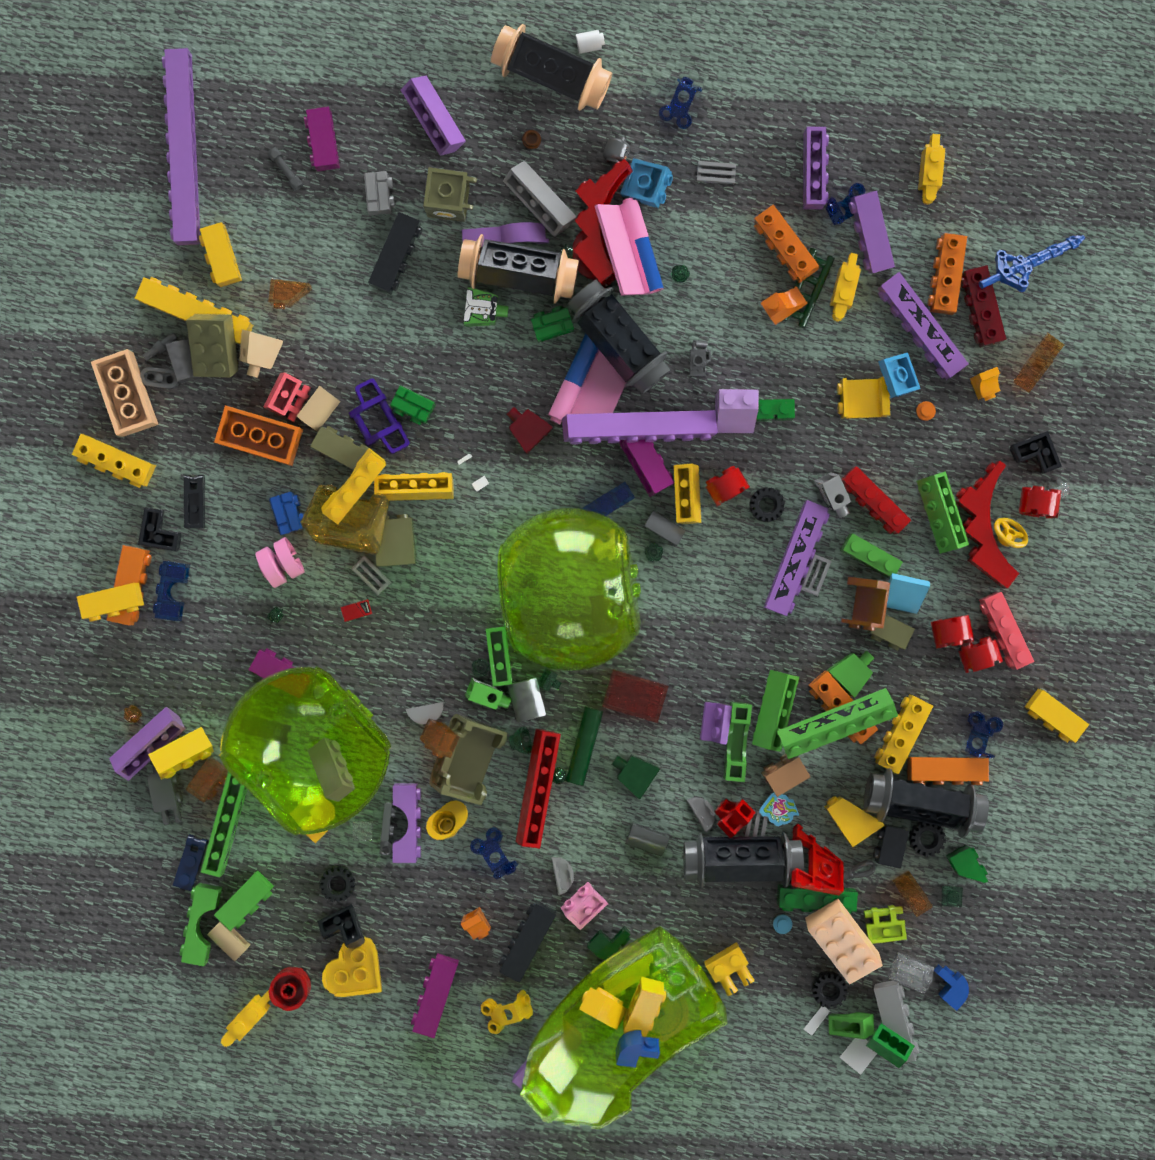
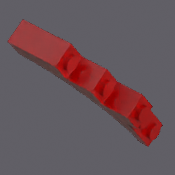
(593, 248)
(978, 528)

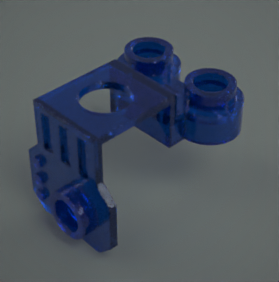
(677, 108)
(833, 207)
(983, 731)
(492, 845)

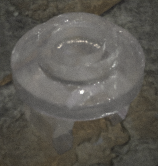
(1064, 487)

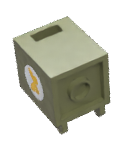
(447, 194)

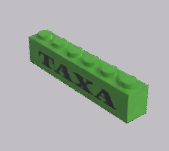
(837, 723)
(224, 827)

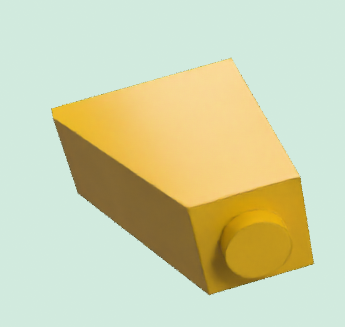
(852, 820)

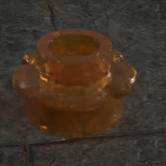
(132, 714)

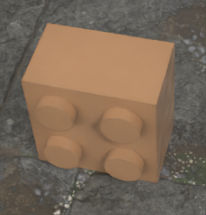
(785, 774)

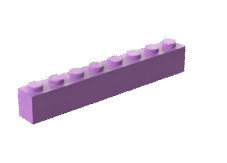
(639, 426)

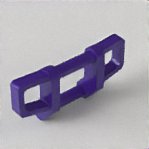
(381, 400)

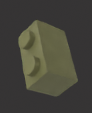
(894, 633)

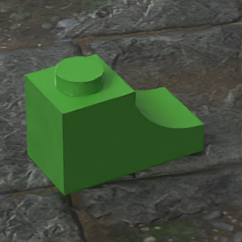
(851, 1025)

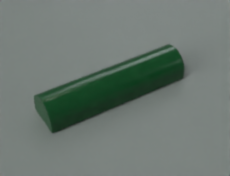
(584, 746)

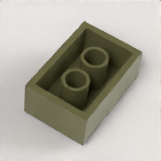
(212, 345)

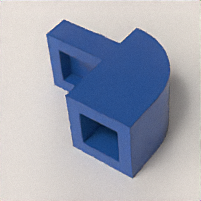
(955, 990)
(633, 1045)

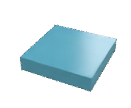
(906, 593)

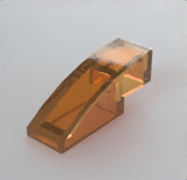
(1038, 362)

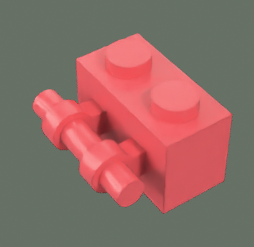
(282, 395)

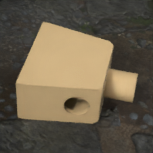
(258, 351)

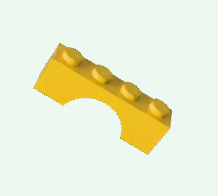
(363, 475)

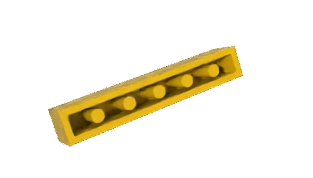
(184, 306)

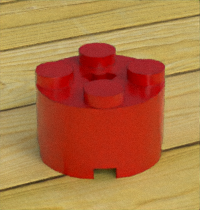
(726, 486)
(1039, 502)
(952, 631)
(980, 655)
(286, 998)

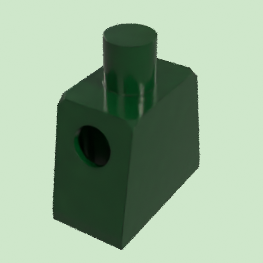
(635, 773)

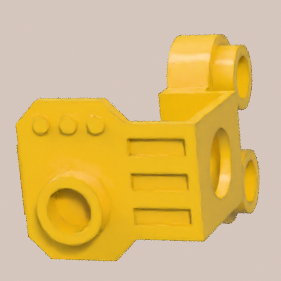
(520, 1009)

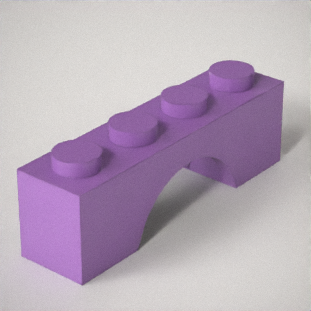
(406, 798)

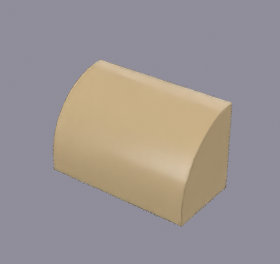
(318, 408)
(229, 941)

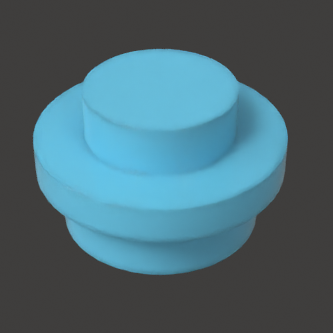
(782, 924)

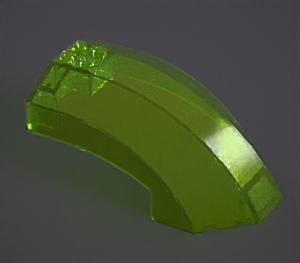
(573, 1057)

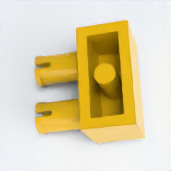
(726, 963)

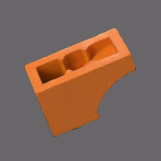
(783, 304)
(476, 924)

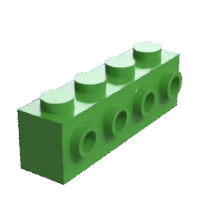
(942, 512)
(775, 710)

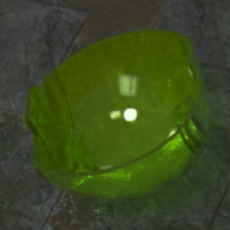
(561, 582)
(270, 740)

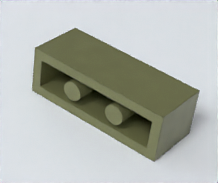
(337, 447)
(331, 769)

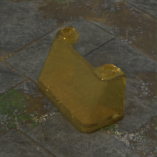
(358, 531)

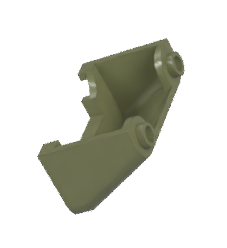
(465, 770)

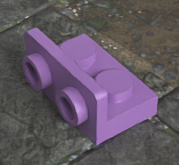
(715, 722)

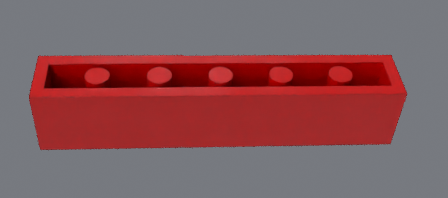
(537, 788)

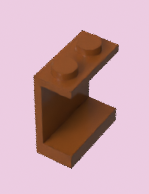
(869, 603)

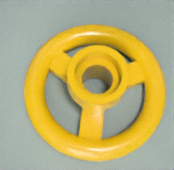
(1008, 535)

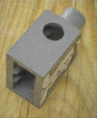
(830, 487)

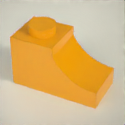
(986, 384)

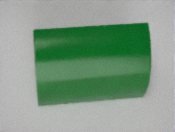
(890, 1045)

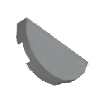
(423, 713)
(703, 812)
(563, 874)

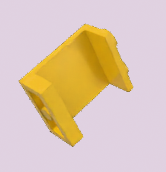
(863, 398)

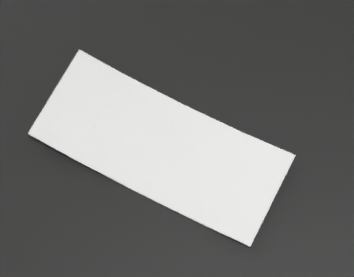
(857, 1053)

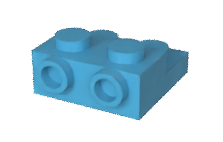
(647, 183)
(899, 375)

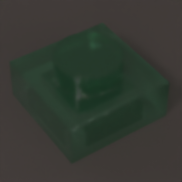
(952, 896)

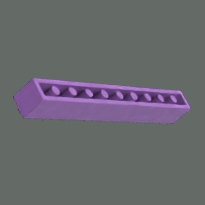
(182, 146)

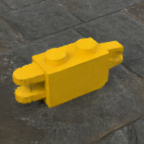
(931, 169)
(845, 287)
(246, 1019)

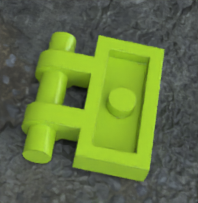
(886, 930)

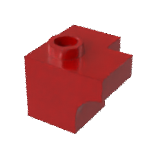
(733, 816)

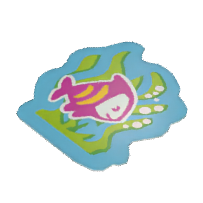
(779, 809)

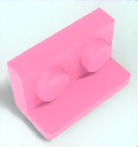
(583, 906)

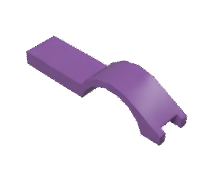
(510, 233)

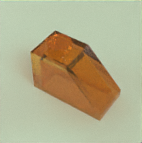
(287, 293)
(912, 893)

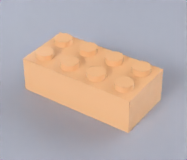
(124, 393)
(843, 941)

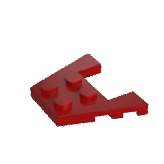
(824, 867)

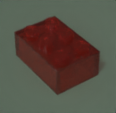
(635, 695)

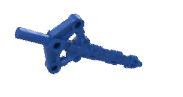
(1024, 266)

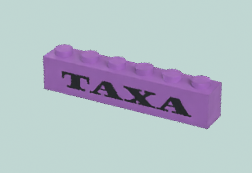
(922, 326)
(796, 557)

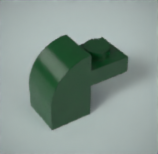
(604, 947)

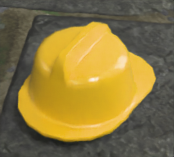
(447, 820)

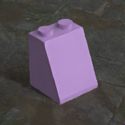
(736, 410)

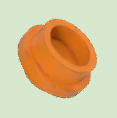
(925, 411)

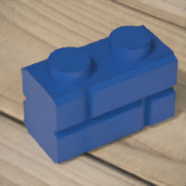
(287, 513)

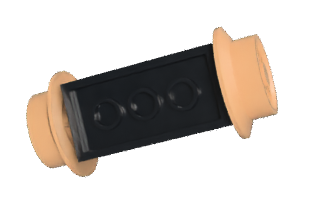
(551, 67)
(518, 267)

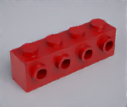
(875, 500)

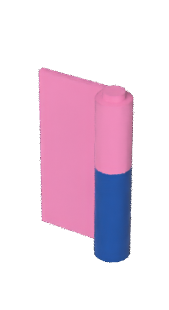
(629, 248)
(589, 385)

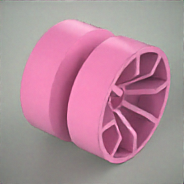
(274, 565)

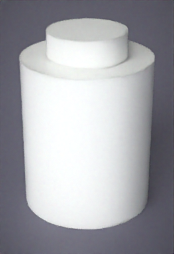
(589, 41)

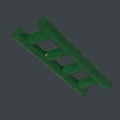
(818, 282)

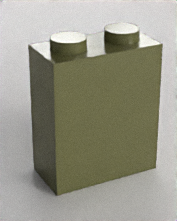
(397, 543)

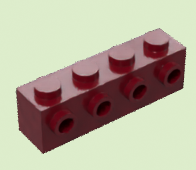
(983, 307)

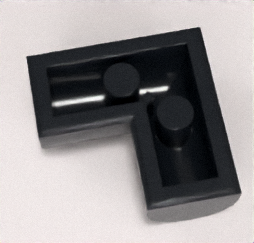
(1039, 447)
(152, 533)
(343, 922)

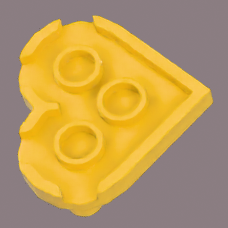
(354, 971)

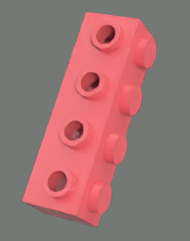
(1006, 631)

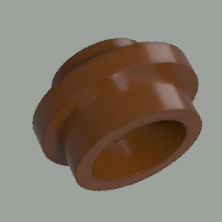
(531, 139)

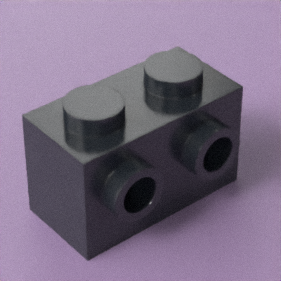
(891, 845)

